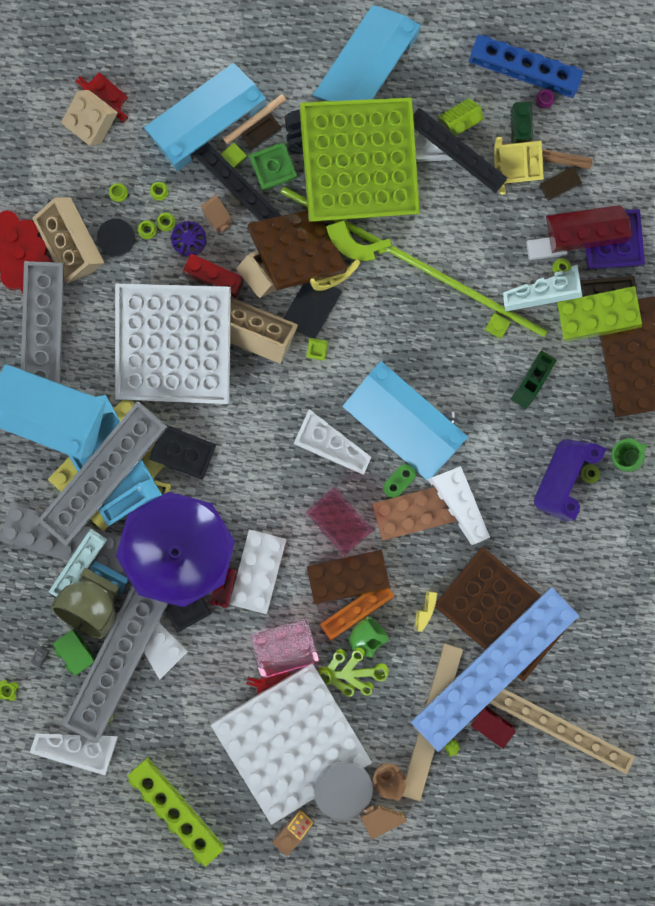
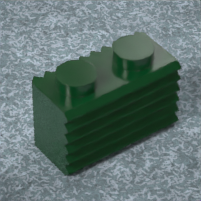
(521, 122)

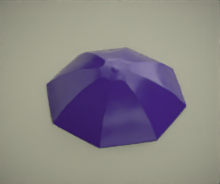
(175, 549)

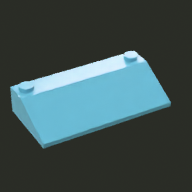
(368, 56)
(205, 114)
(49, 412)
(404, 421)
(135, 489)

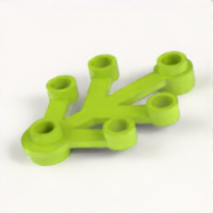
(350, 674)

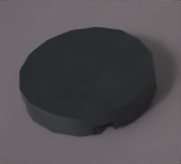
(115, 237)

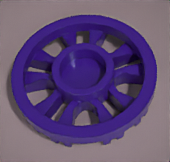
(188, 238)

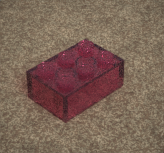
(339, 521)
(284, 648)

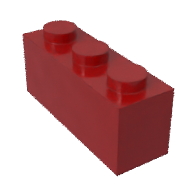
(212, 274)

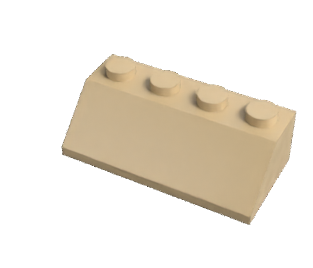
(68, 238)
(260, 331)

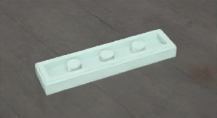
(81, 559)

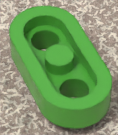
(399, 480)

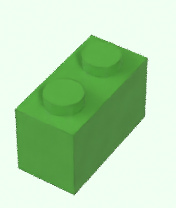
(74, 652)

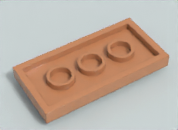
(411, 513)

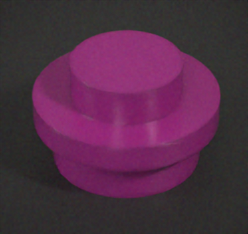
(545, 98)

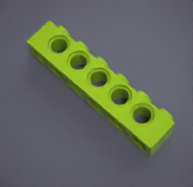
(213, 845)

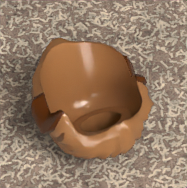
(389, 781)

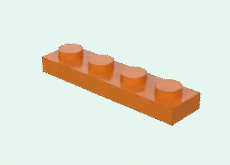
(355, 612)

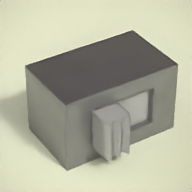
(39, 656)

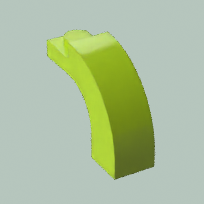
(342, 239)

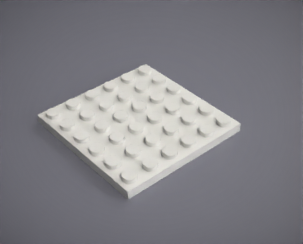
(172, 343)
(287, 740)

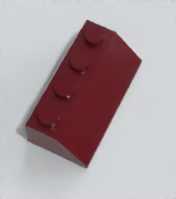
(588, 228)

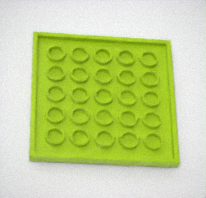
(359, 158)

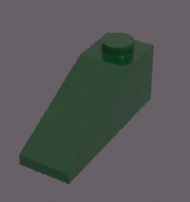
(533, 380)

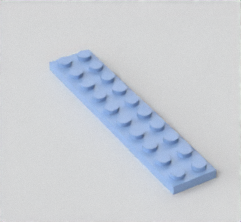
(494, 669)

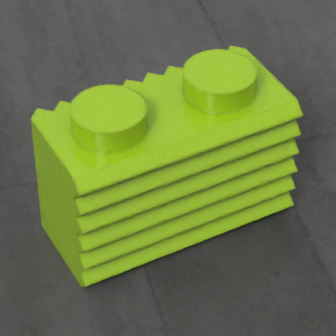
(461, 117)

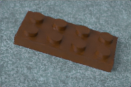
(348, 577)

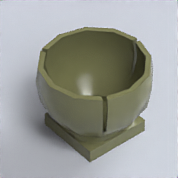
(88, 600)

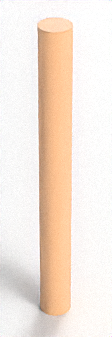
(254, 119)

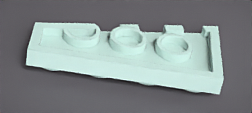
(544, 291)

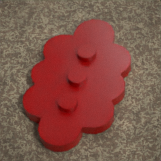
(18, 244)

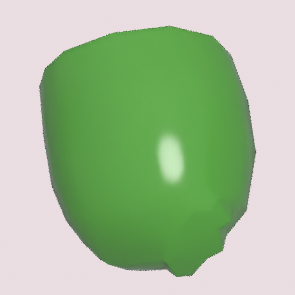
(628, 455)
(368, 636)

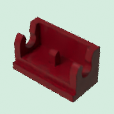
(222, 595)
(493, 726)

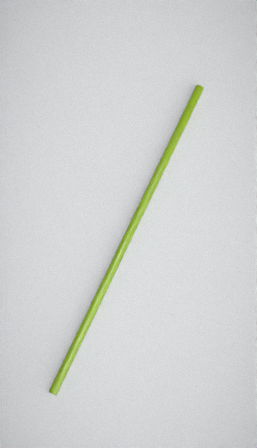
(429, 270)

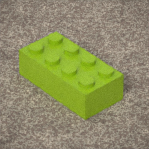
(599, 314)

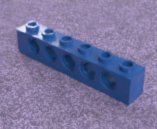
(532, 74)

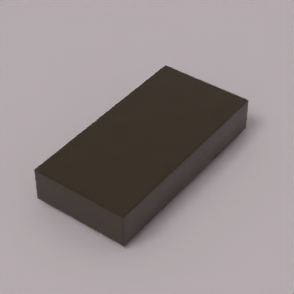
(261, 131)
(560, 184)

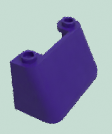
(560, 477)

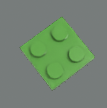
(273, 166)

